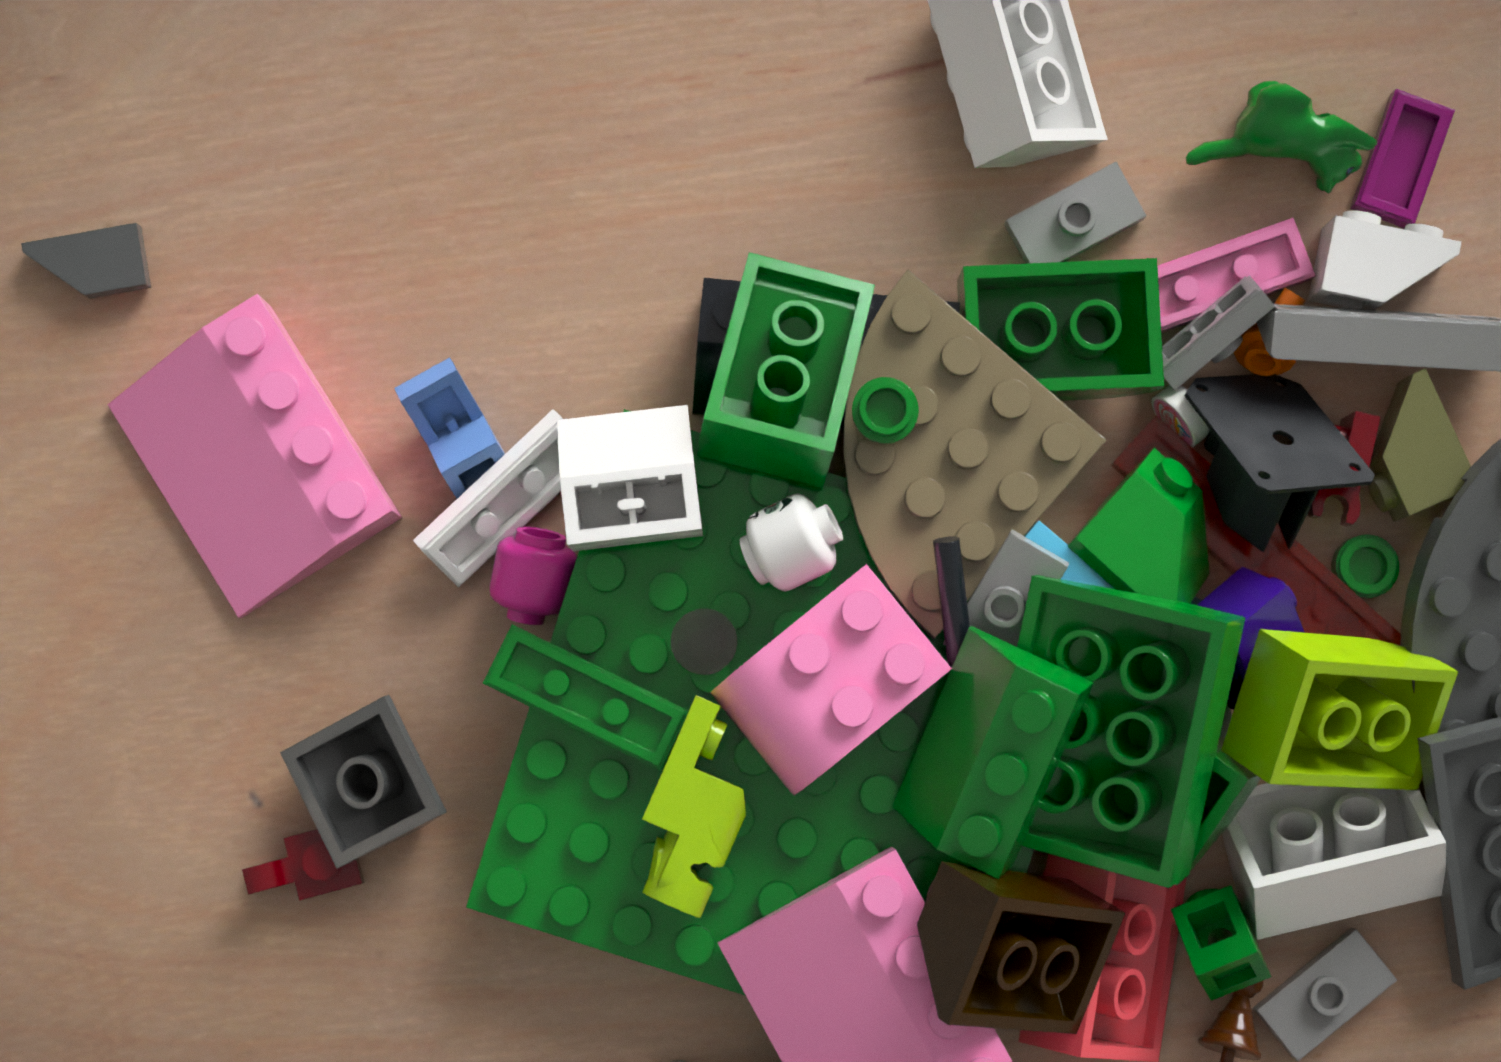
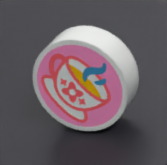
(1179, 415)

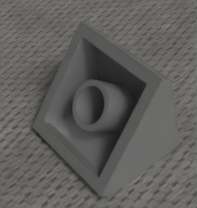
(363, 782)

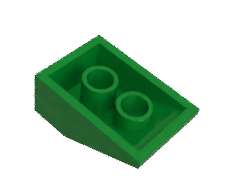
(785, 370)

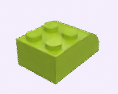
(1336, 711)

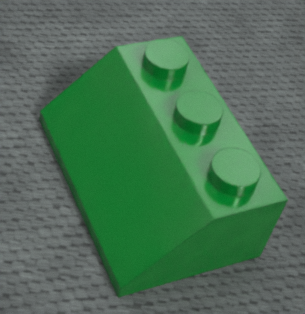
(990, 751)

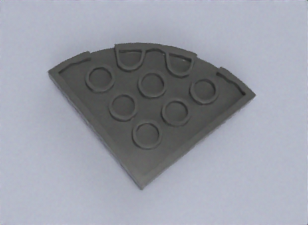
(1456, 595)
(1465, 800)

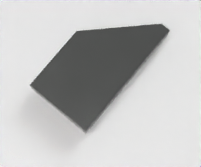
(96, 260)

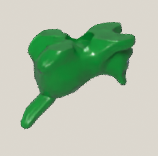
(1283, 125)

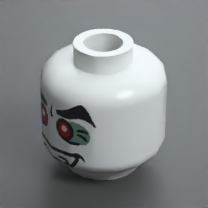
(791, 542)

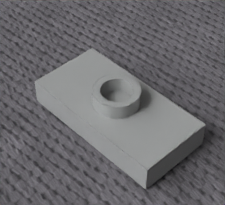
(1076, 218)
(1214, 332)
(1003, 591)
(1324, 994)

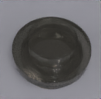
(704, 641)

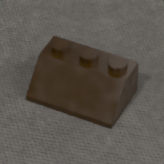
(1014, 948)

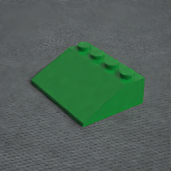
(1149, 729)

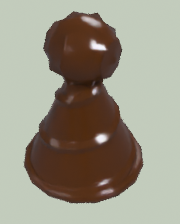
(1234, 1028)

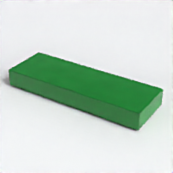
(586, 697)

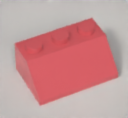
(1133, 989)

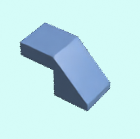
(451, 425)

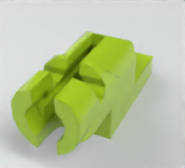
(696, 811)

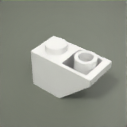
(1371, 263)

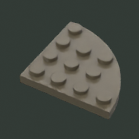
(978, 462)

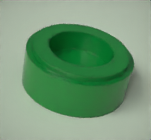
(1366, 565)

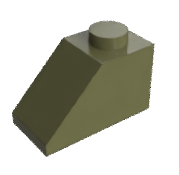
(1416, 451)

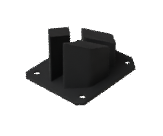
(1255, 475)

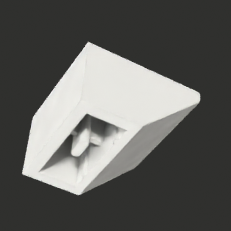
(628, 478)

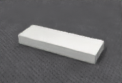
(496, 504)

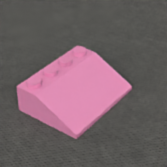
(252, 456)
(849, 976)

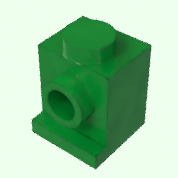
(1222, 964)

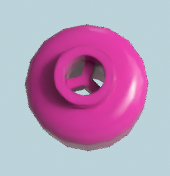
(531, 574)

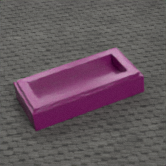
(1403, 158)

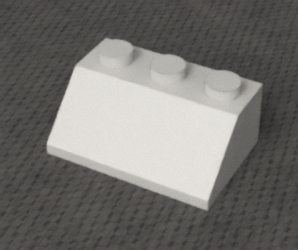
(1017, 79)
(1331, 854)

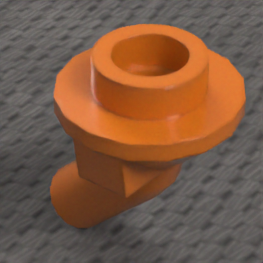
(1252, 350)

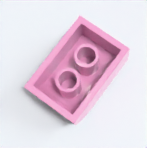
(830, 680)

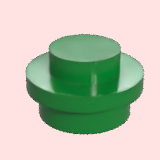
(885, 410)

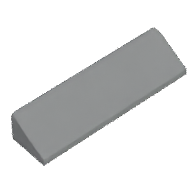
(1382, 337)

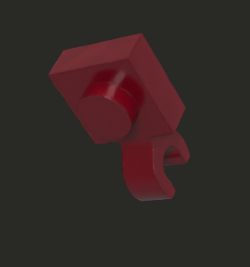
(1361, 432)
(307, 866)

